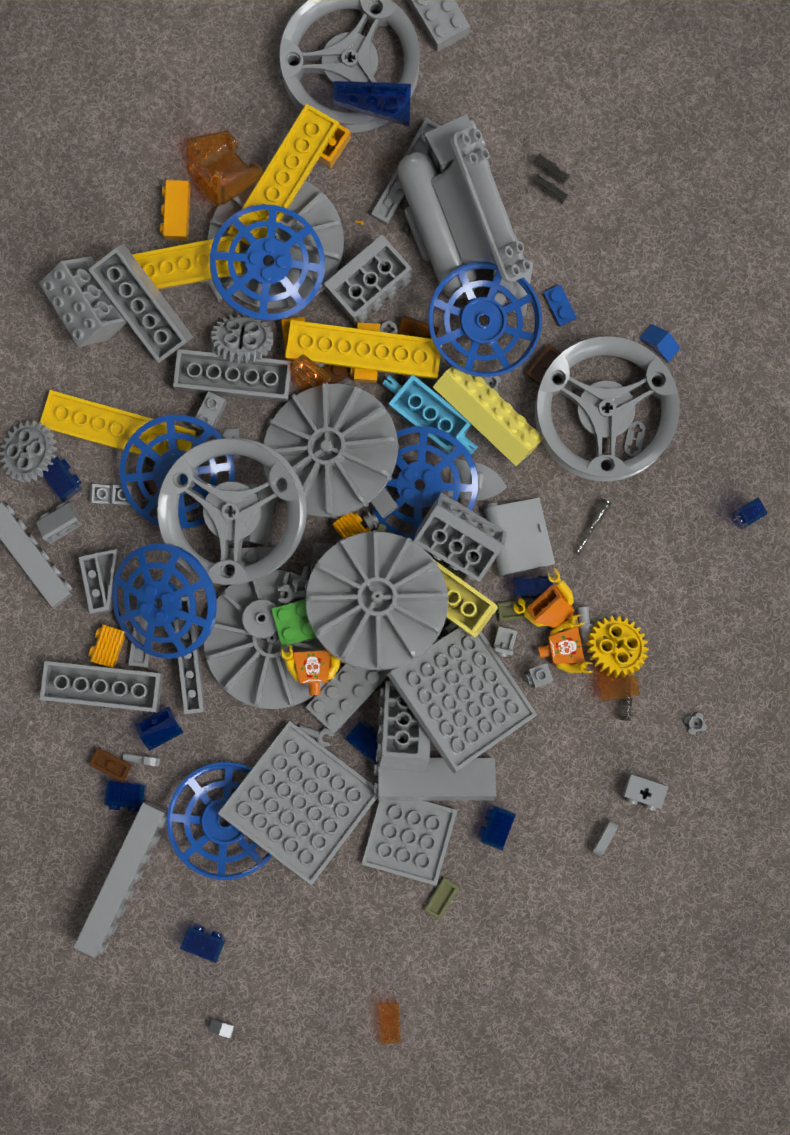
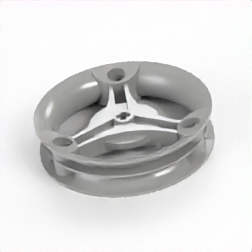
(344, 47)
(611, 395)
(239, 498)

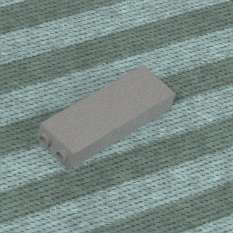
(438, 782)

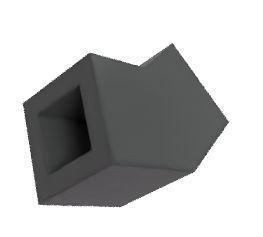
(221, 1028)

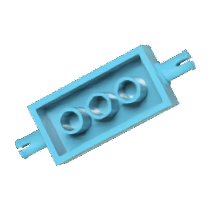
(423, 407)

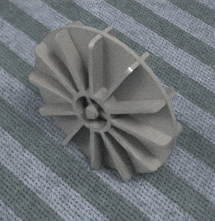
(324, 219)
(337, 445)
(376, 600)
(252, 666)

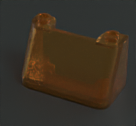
(218, 168)

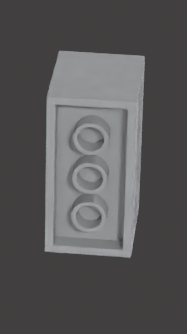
(439, 142)
(364, 269)
(82, 302)
(460, 537)
(400, 736)

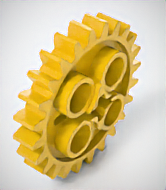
(609, 659)

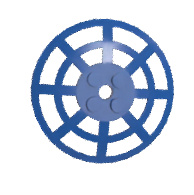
(267, 274)
(496, 320)
(166, 461)
(430, 475)
(170, 598)
(211, 826)

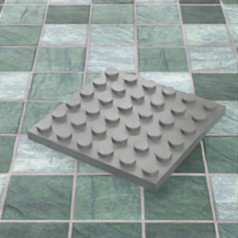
(462, 697)
(299, 803)

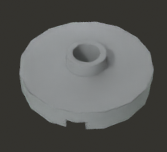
(250, 619)

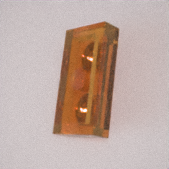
(390, 1023)

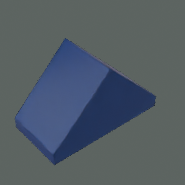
(661, 342)

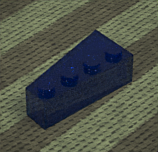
(375, 99)

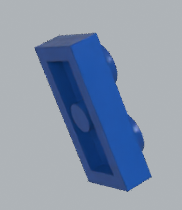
(559, 305)

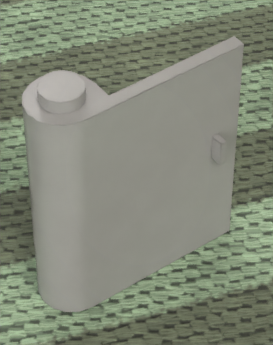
(526, 539)

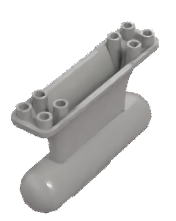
(460, 213)

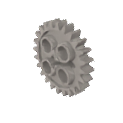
(227, 338)
(28, 451)

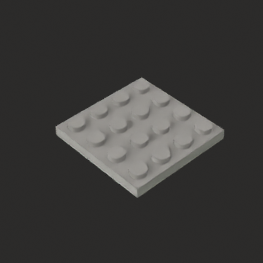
(410, 839)

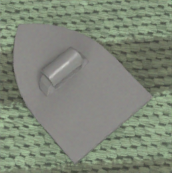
(489, 481)

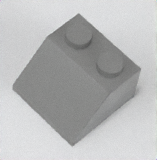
(59, 523)

